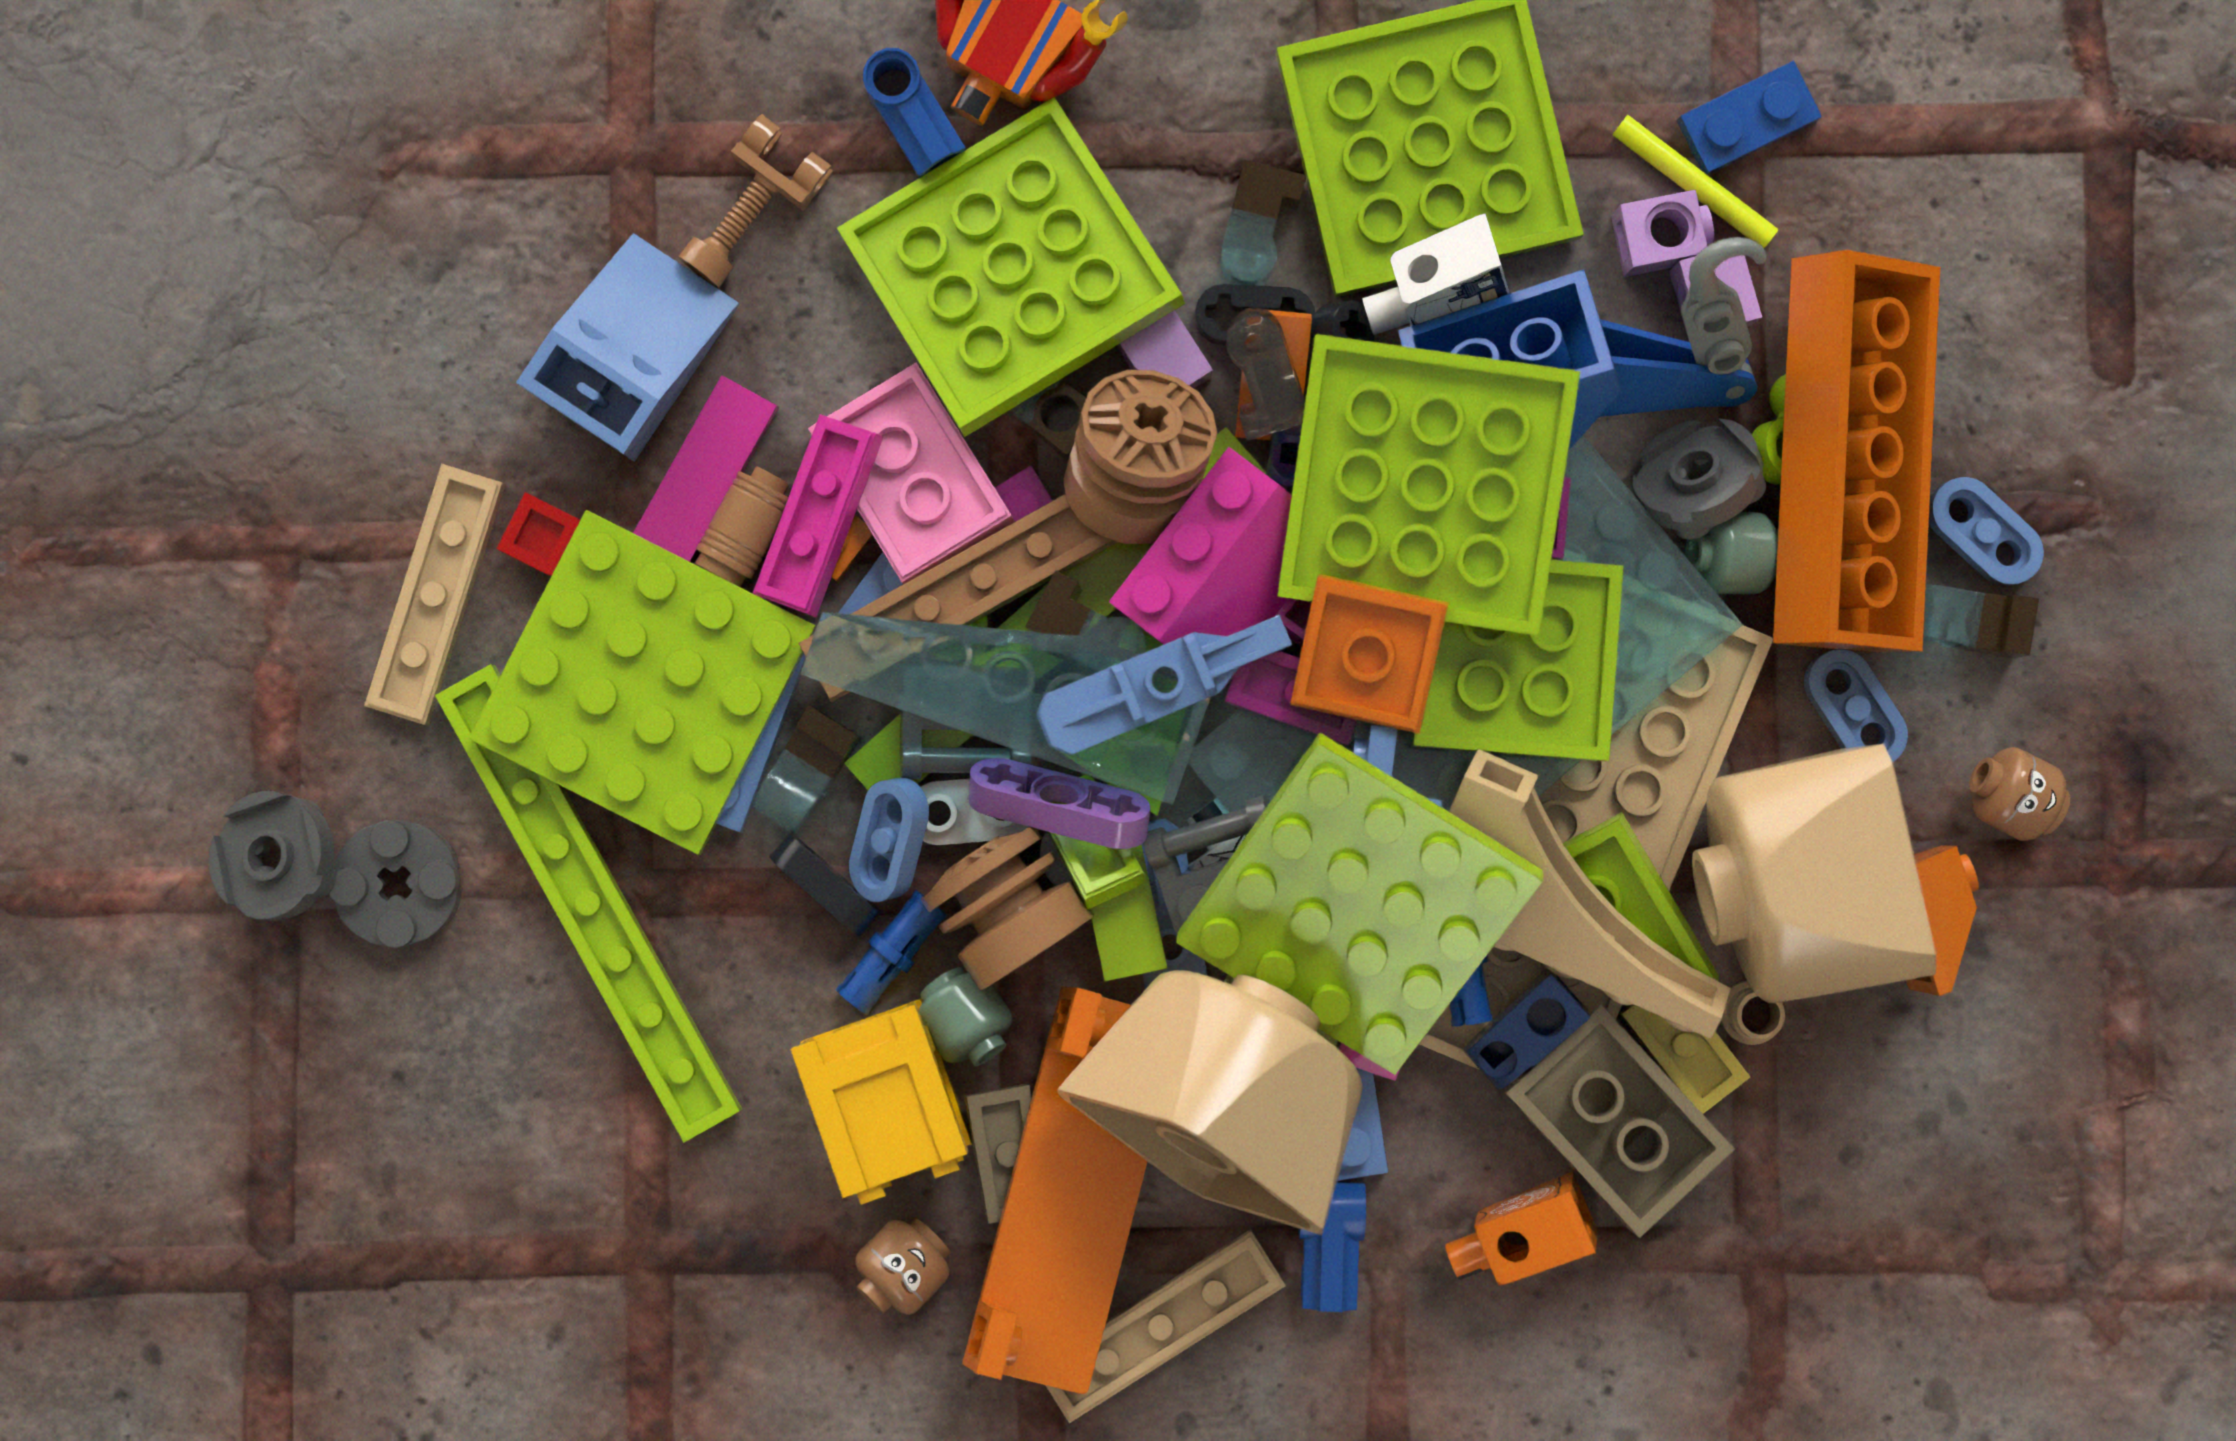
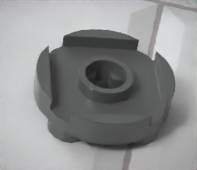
(1699, 504)
(305, 860)
(432, 881)

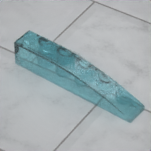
(994, 685)

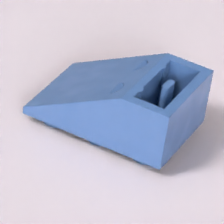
(628, 346)

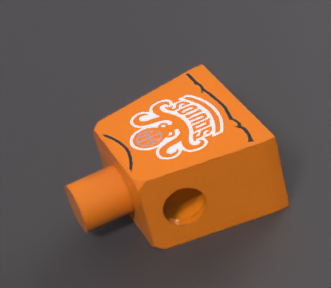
(1549, 1217)

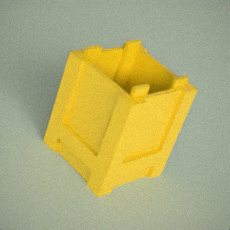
(882, 1101)

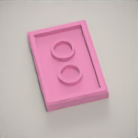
(926, 485)

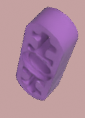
(1092, 811)

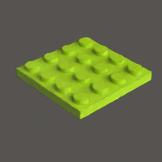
(1425, 130)
(1010, 266)
(1430, 478)
(642, 682)
(1360, 903)

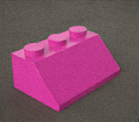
(1215, 559)

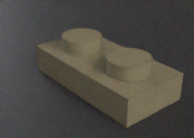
(996, 1130)

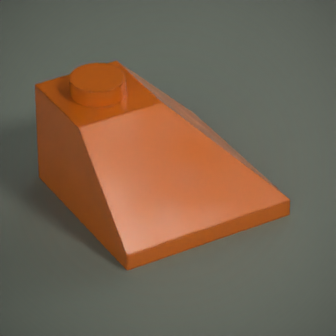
(1947, 893)

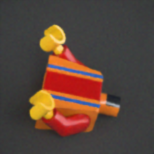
(1019, 49)

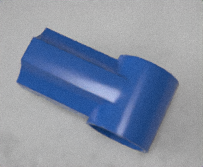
(914, 115)
(1332, 1258)

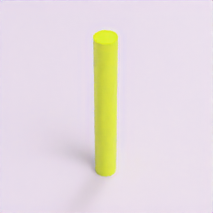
(1692, 178)

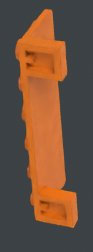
(1059, 1223)

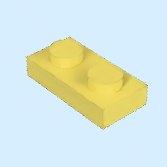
(1694, 1063)

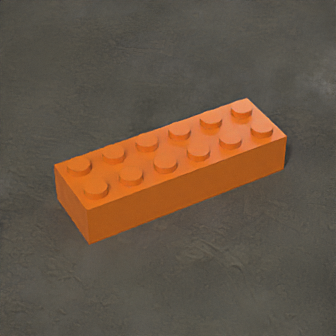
(1856, 453)

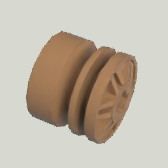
(1138, 454)
(1006, 906)

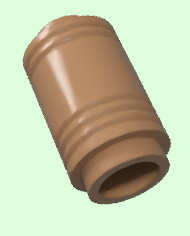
(743, 526)

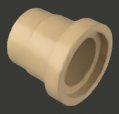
(1732, 1017)

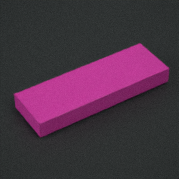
(705, 468)
(818, 515)

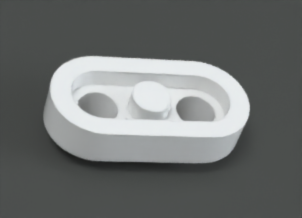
(964, 823)

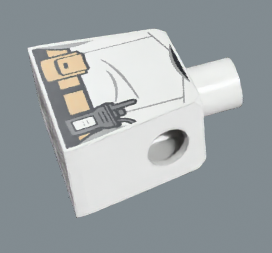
(1440, 277)

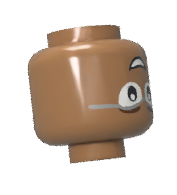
(2019, 794)
(902, 1266)

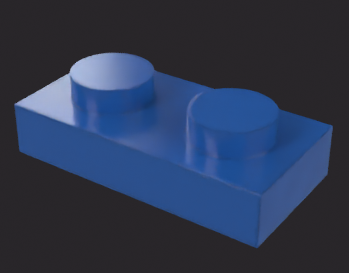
(1749, 118)

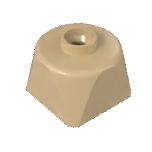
(1814, 876)
(1226, 1094)

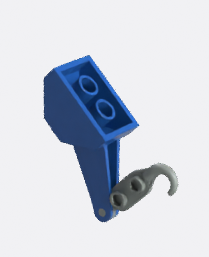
(1619, 365)

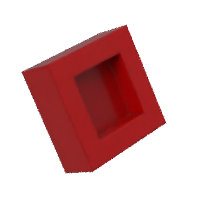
(538, 534)

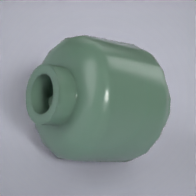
(1737, 554)
(963, 1018)

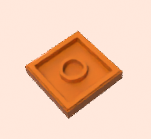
(1369, 653)

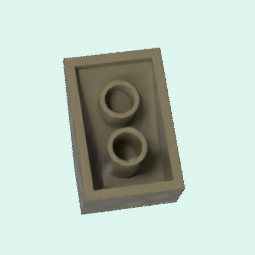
(1619, 1122)

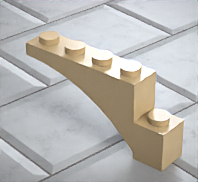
(1569, 920)

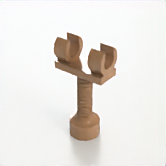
(710, 256)

